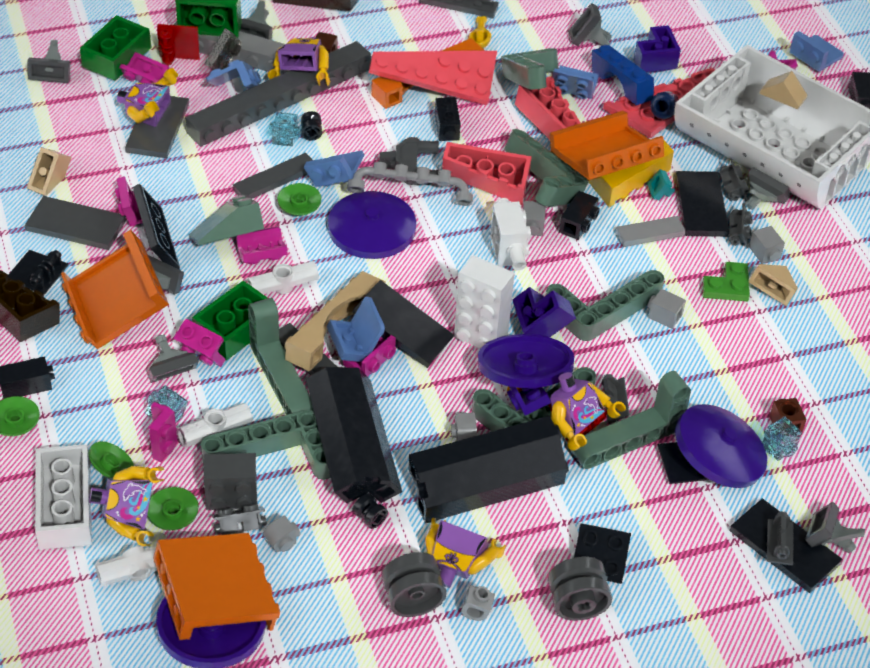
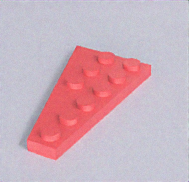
(447, 72)
(641, 116)

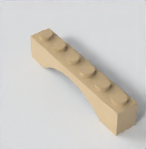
(307, 345)

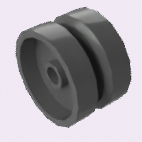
(413, 584)
(579, 588)

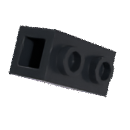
(860, 88)
(447, 119)
(579, 215)
(26, 377)

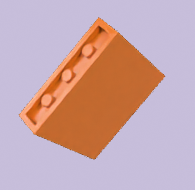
(604, 146)
(115, 293)
(214, 582)

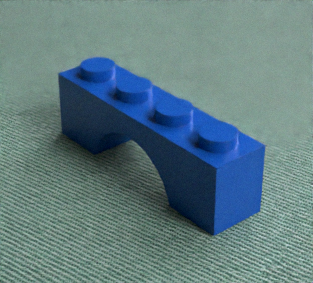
(636, 83)

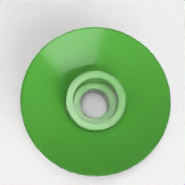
(299, 199)
(18, 416)
(108, 458)
(169, 501)

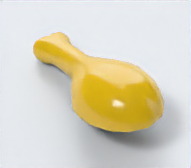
(480, 34)

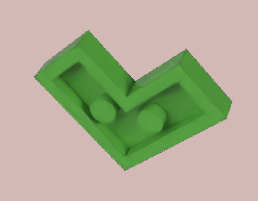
(732, 286)

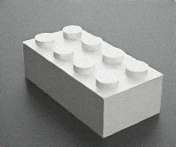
(483, 302)
(62, 497)

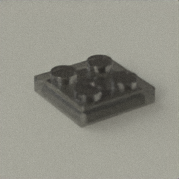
(224, 51)

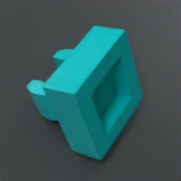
(660, 185)

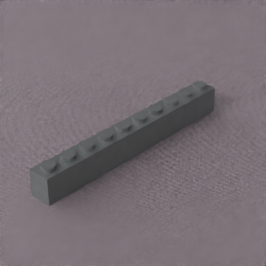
(274, 95)

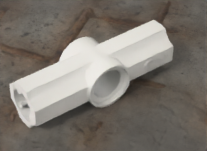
(284, 278)
(213, 423)
(133, 564)

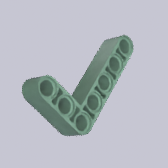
(530, 67)
(559, 180)
(612, 309)
(271, 357)
(497, 414)
(639, 429)
(273, 436)

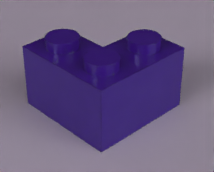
(659, 51)
(542, 314)

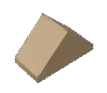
(785, 89)
(775, 282)

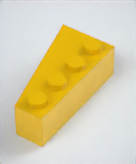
(620, 183)

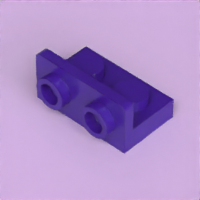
(528, 399)

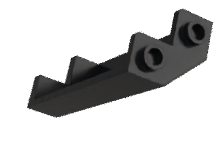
(353, 434)
(488, 468)

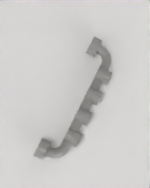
(422, 176)

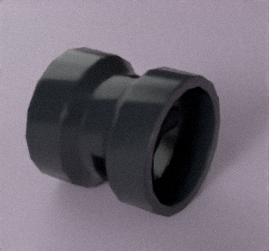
(311, 125)
(370, 511)

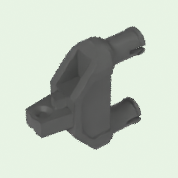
(407, 153)

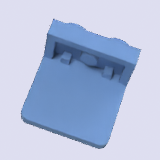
(814, 51)
(236, 68)
(575, 81)
(334, 168)
(359, 337)

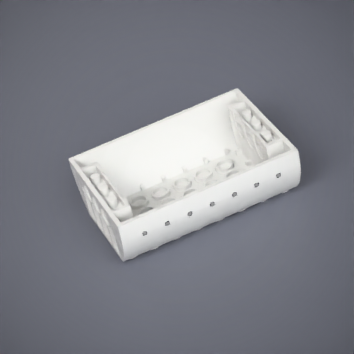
(824, 132)

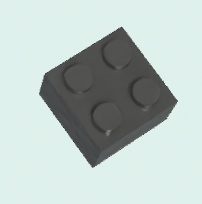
(230, 480)

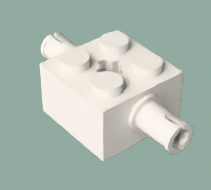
(509, 234)

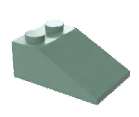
(229, 220)

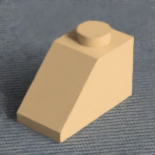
(48, 171)

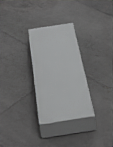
(650, 231)

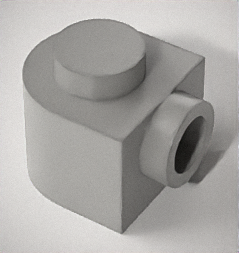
(464, 426)
(281, 534)
(477, 603)

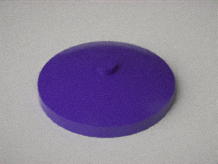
(372, 225)
(525, 360)
(721, 446)
(210, 645)

